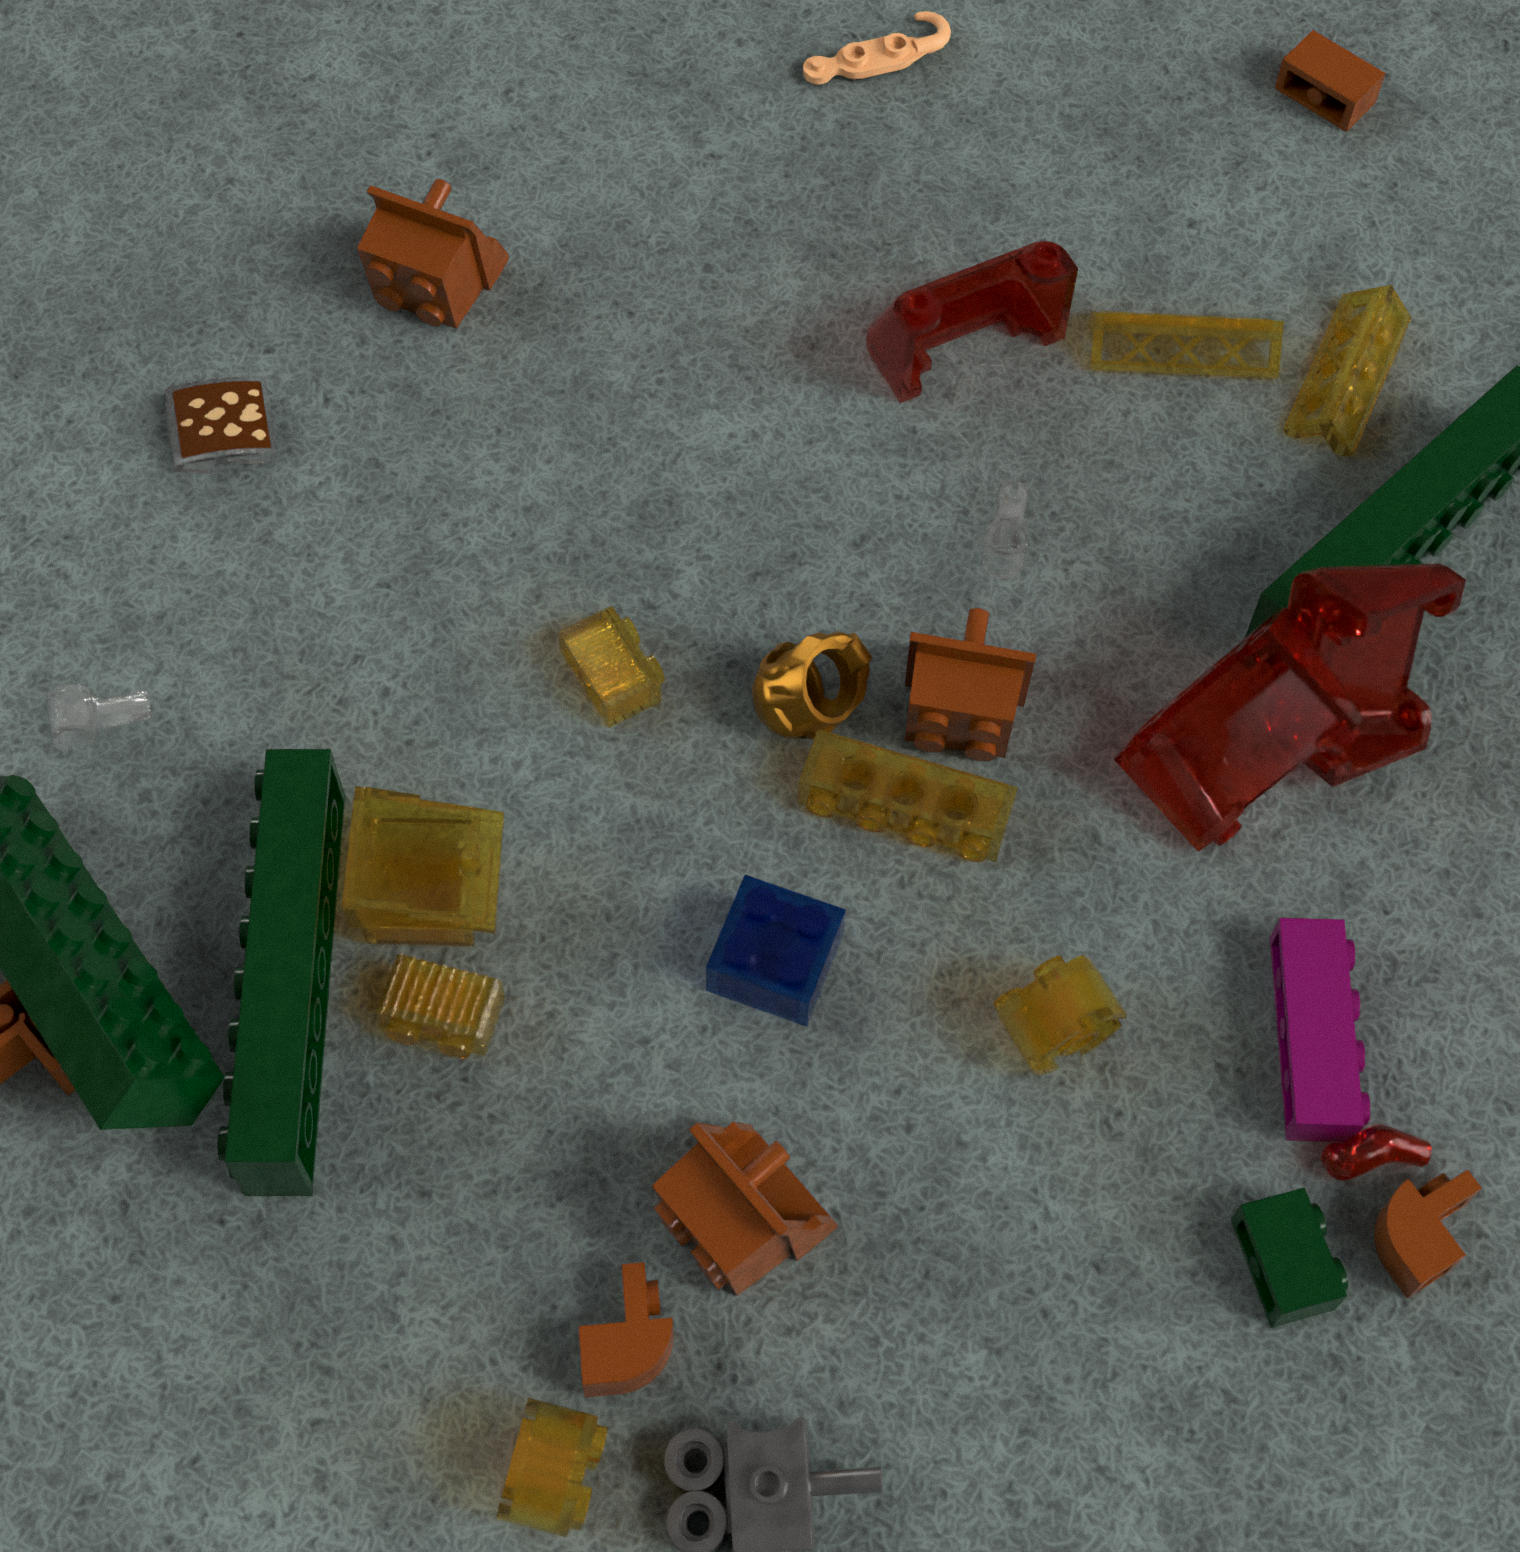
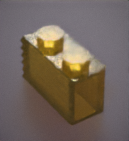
(611, 665)
(440, 1006)

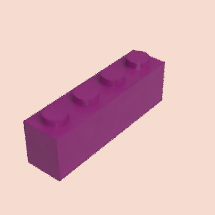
(1317, 1030)

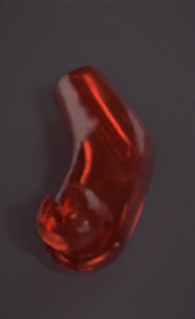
(1372, 1149)

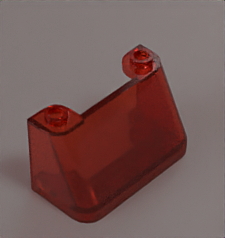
(1022, 288)
(1368, 635)
(1240, 730)

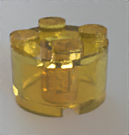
(1060, 1012)
(550, 1468)

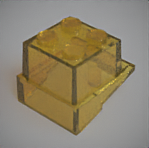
(421, 869)

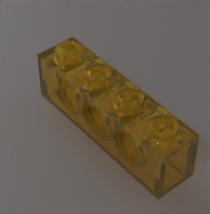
(890, 774)

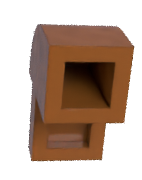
(1411, 1234)
(628, 1353)

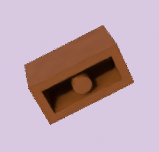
(1329, 80)

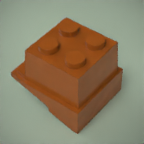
(427, 257)
(965, 691)
(738, 1205)

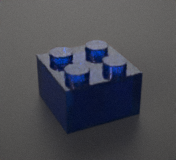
(775, 950)

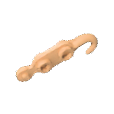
(878, 55)

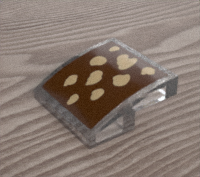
(220, 424)

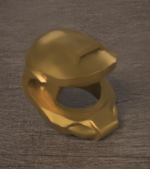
(791, 690)

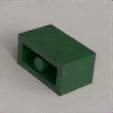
(1290, 1257)

